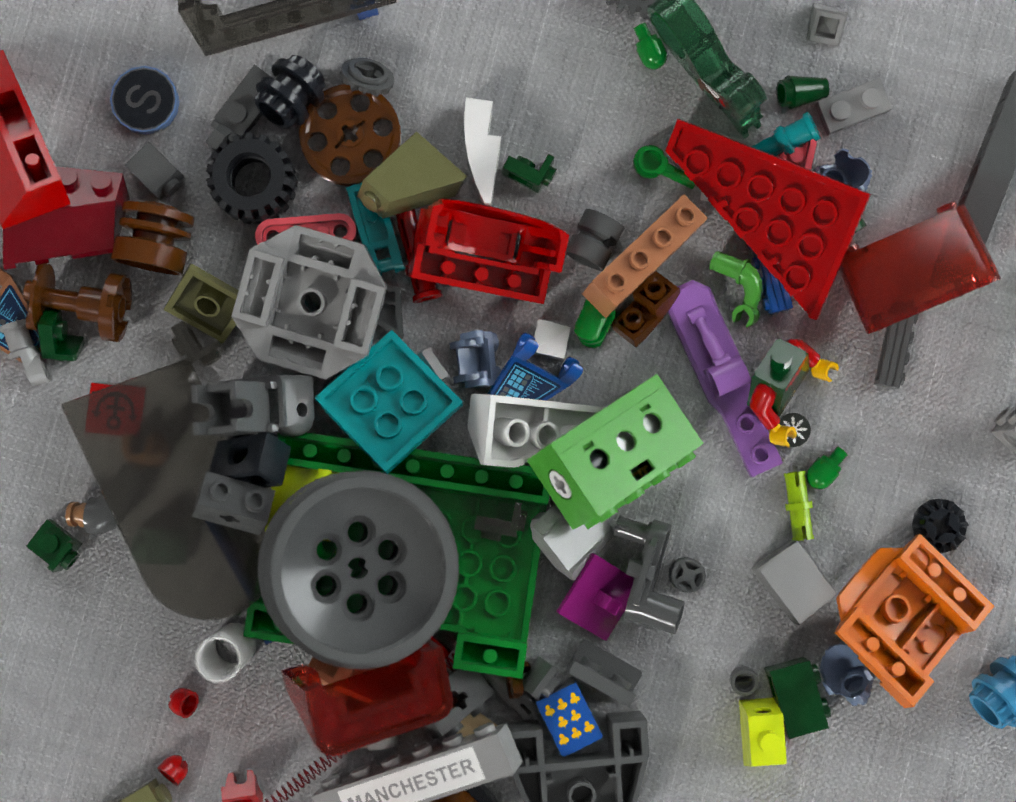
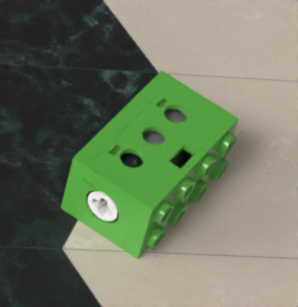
(616, 454)

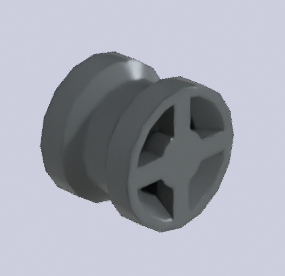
(695, 577)

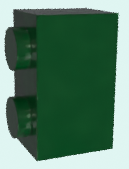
(798, 697)

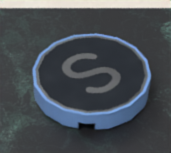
(144, 100)

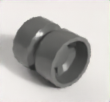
(594, 239)

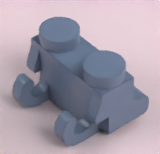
(476, 359)

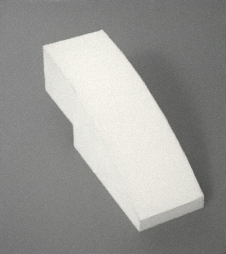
(481, 148)

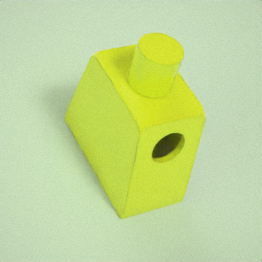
(762, 732)

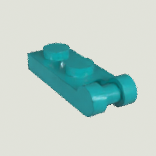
(375, 233)

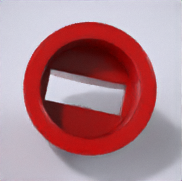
(181, 707)
(174, 769)

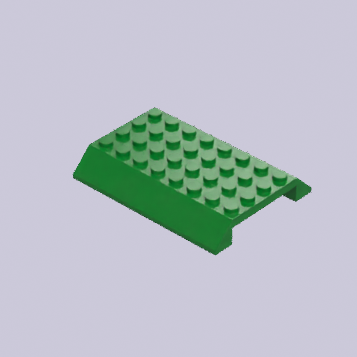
(494, 576)

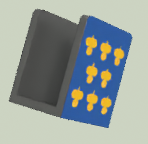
(569, 718)

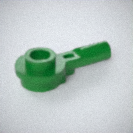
(651, 162)

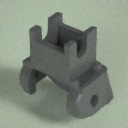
(242, 406)

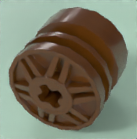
(153, 237)

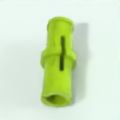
(798, 506)

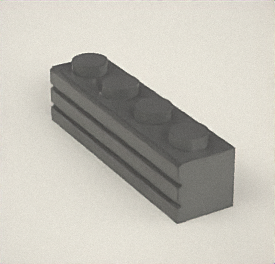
(895, 354)

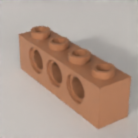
(644, 256)

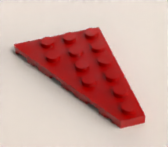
(783, 211)

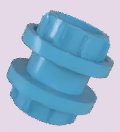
(996, 695)

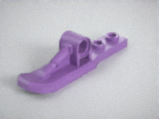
(721, 373)

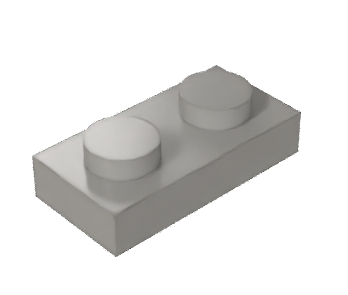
(853, 106)

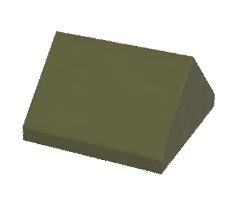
(204, 303)

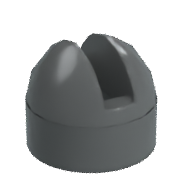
(744, 686)

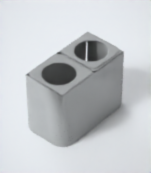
(794, 581)

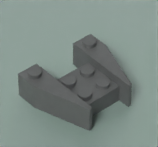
(584, 777)

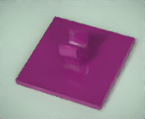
(597, 597)

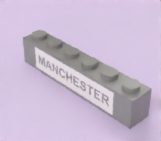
(429, 771)

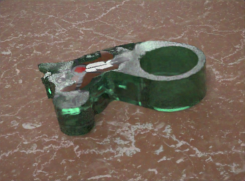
(701, 54)

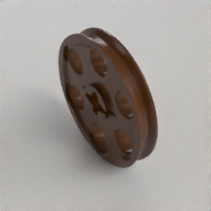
(334, 129)

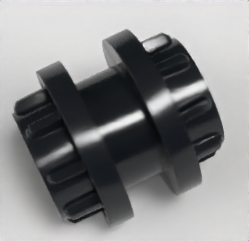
(294, 87)

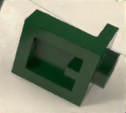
(523, 172)
(54, 339)
(55, 546)

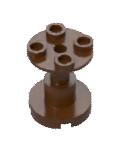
(91, 303)

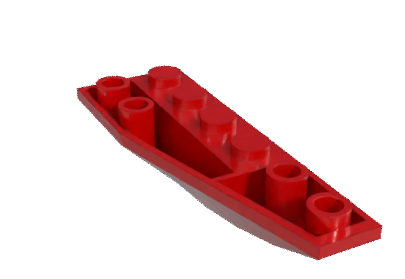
(27, 172)

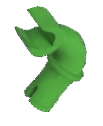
(745, 275)

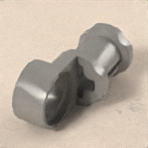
(21, 346)

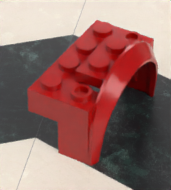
(489, 234)

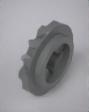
(367, 76)

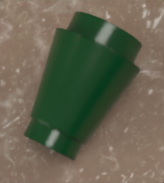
(799, 90)

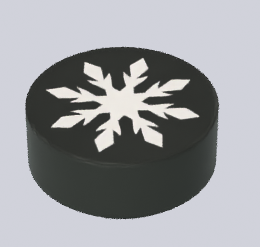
(801, 425)

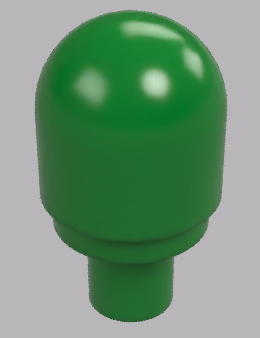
(650, 48)
(825, 469)

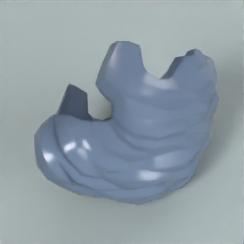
(848, 170)
(846, 674)

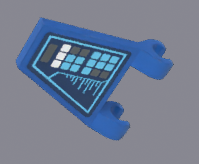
(529, 381)

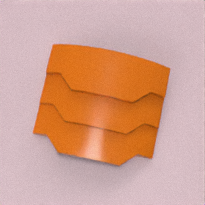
(906, 615)

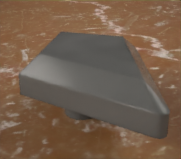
(391, 311)

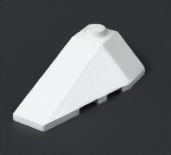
(514, 428)

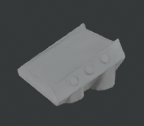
(565, 547)

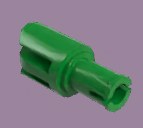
(592, 326)

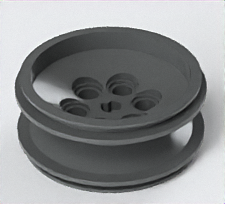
(421, 569)

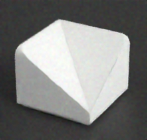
(551, 339)

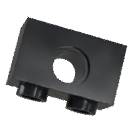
(252, 459)

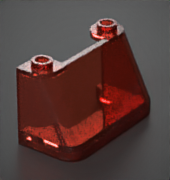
(917, 268)
(371, 703)

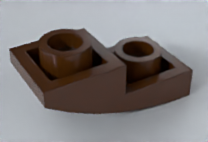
(647, 310)

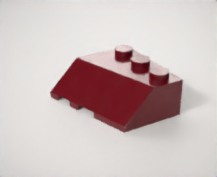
(75, 230)

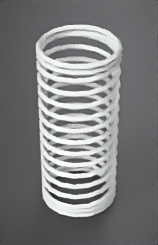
(212, 666)

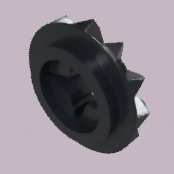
(936, 510)

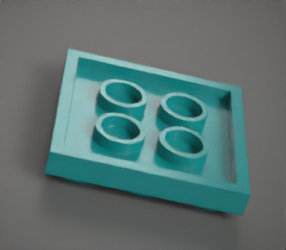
(389, 402)

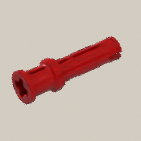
(423, 290)

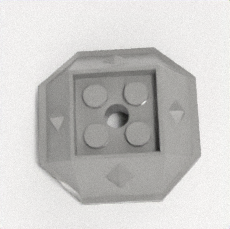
(273, 298)

